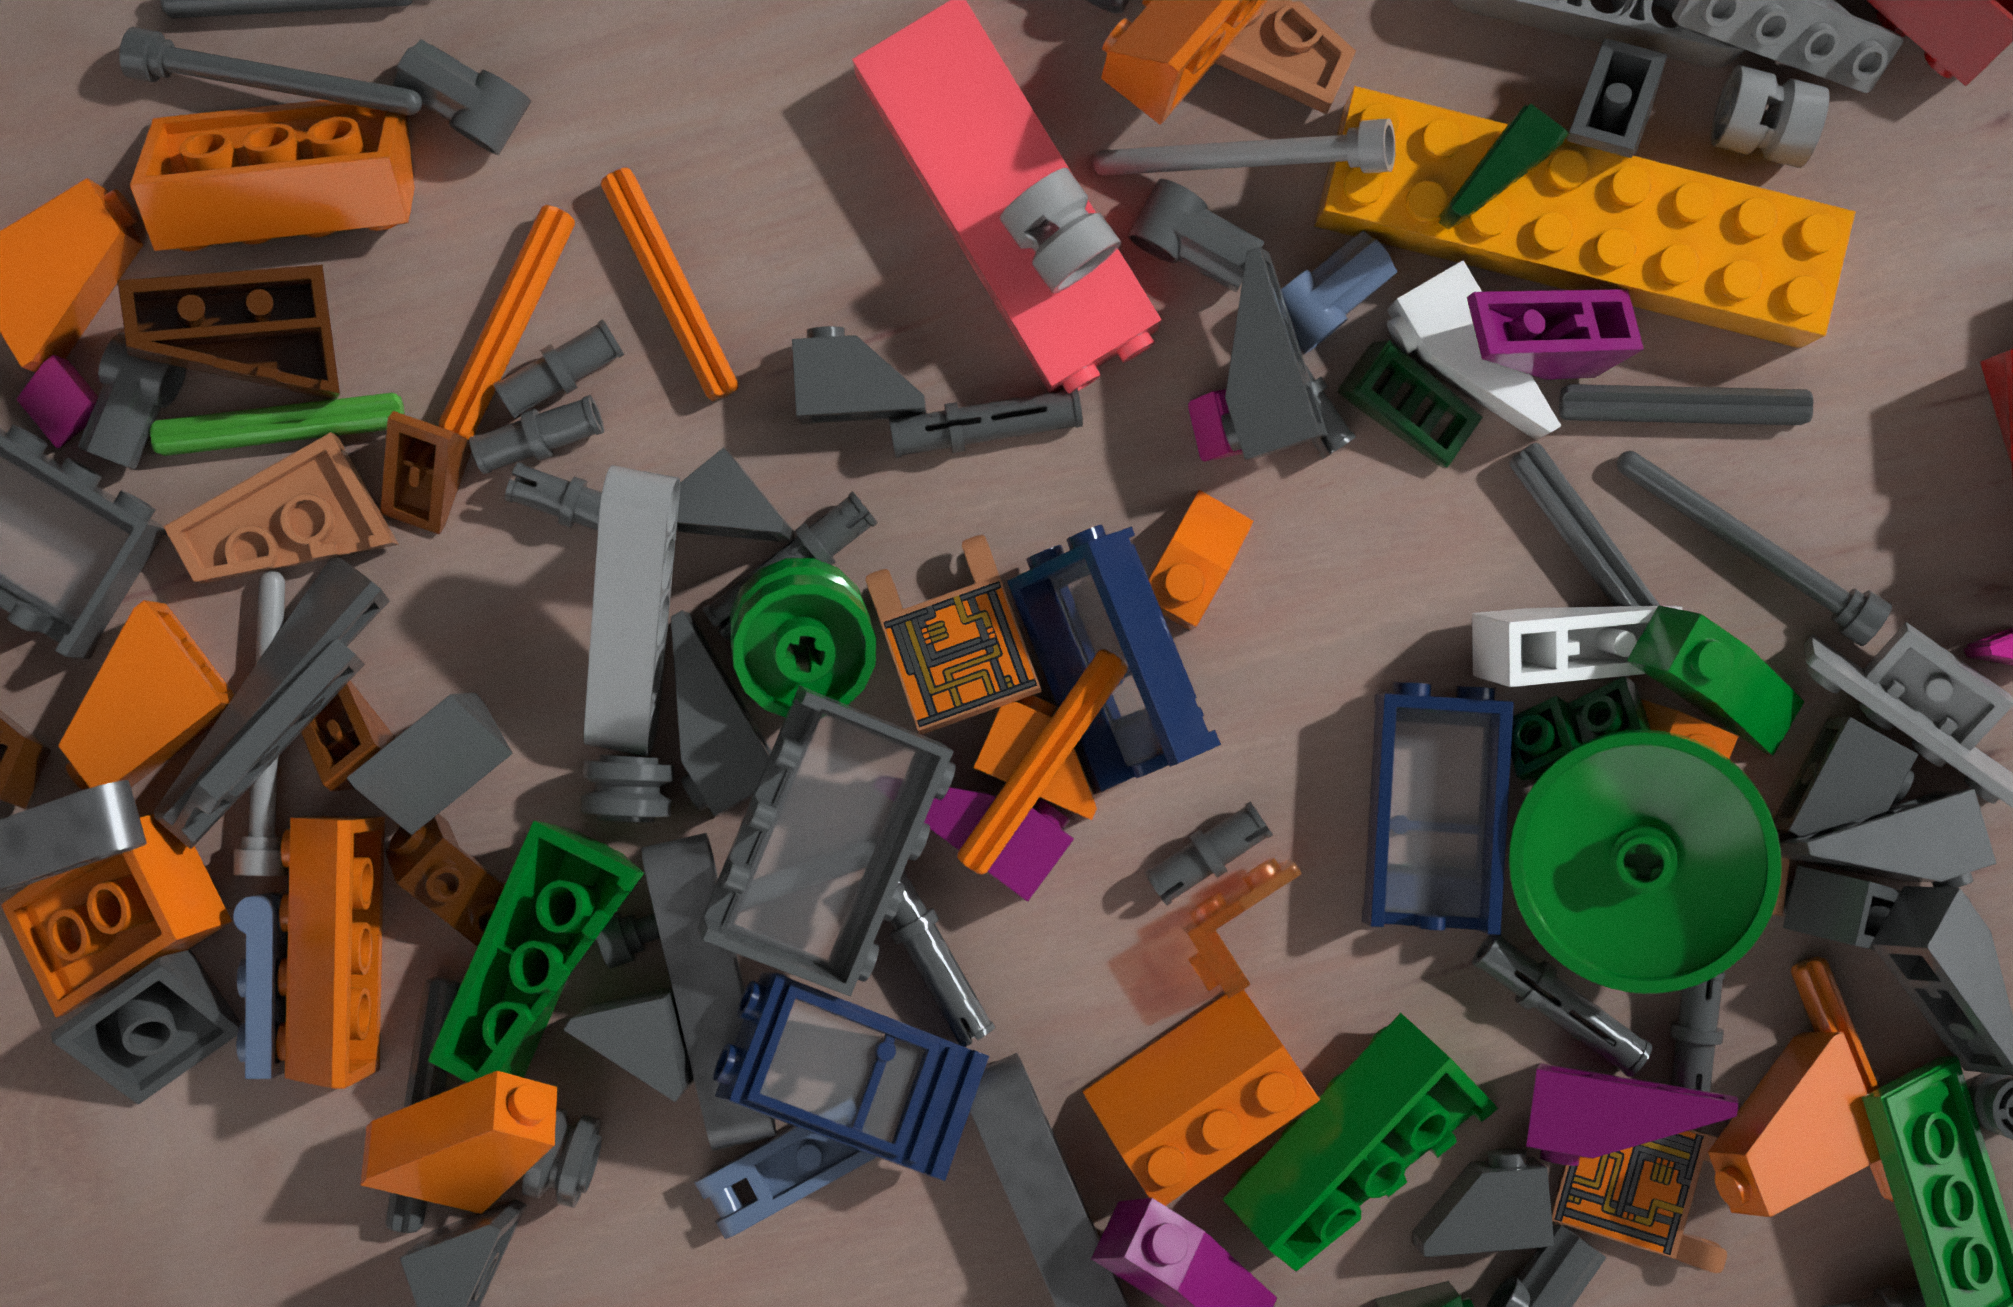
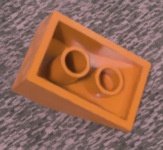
(114, 917)

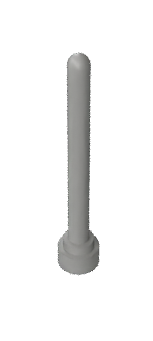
(1366, 146)
(261, 849)

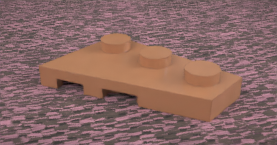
(1291, 54)
(283, 517)

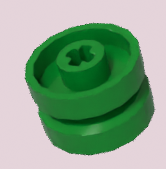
(795, 601)

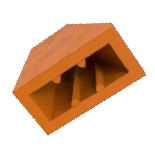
(62, 269)
(144, 701)
(1796, 1129)
(463, 1142)

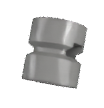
(1790, 124)
(1060, 230)

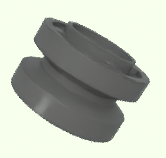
(627, 788)
(569, 1163)

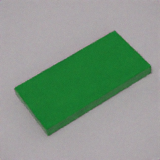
(1944, 1186)

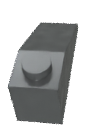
(1267, 377)
(716, 731)
(1918, 840)
(1951, 973)

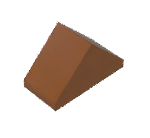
(421, 471)
(344, 737)

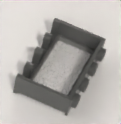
(66, 544)
(827, 842)

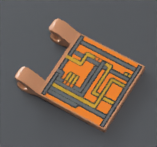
(957, 649)
(1642, 1198)

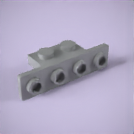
(1799, 33)
(1929, 698)

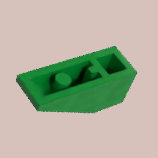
(1717, 676)

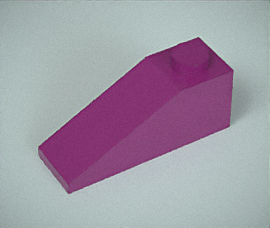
(1556, 331)
(1027, 855)
(1603, 1113)
(1174, 1259)

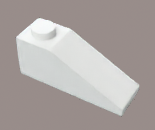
(1440, 333)
(1557, 643)

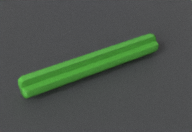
(273, 424)

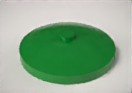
(1645, 861)

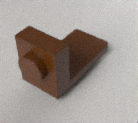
(444, 877)

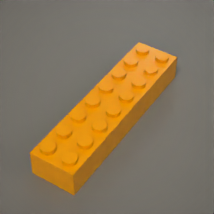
(1599, 223)

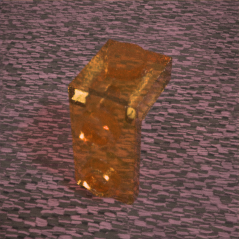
(1214, 961)

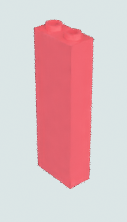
(974, 154)

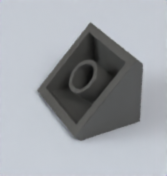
(728, 503)
(433, 761)
(151, 1026)
(641, 1037)
(461, 1259)

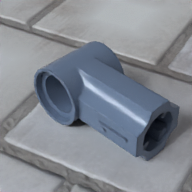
(1336, 287)

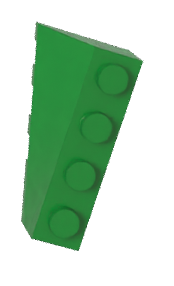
(539, 931)
(1356, 1143)

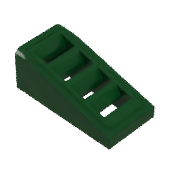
(1518, 149)
(1376, 405)

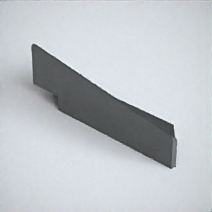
(276, 701)

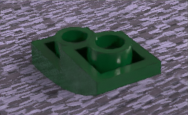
(1557, 726)

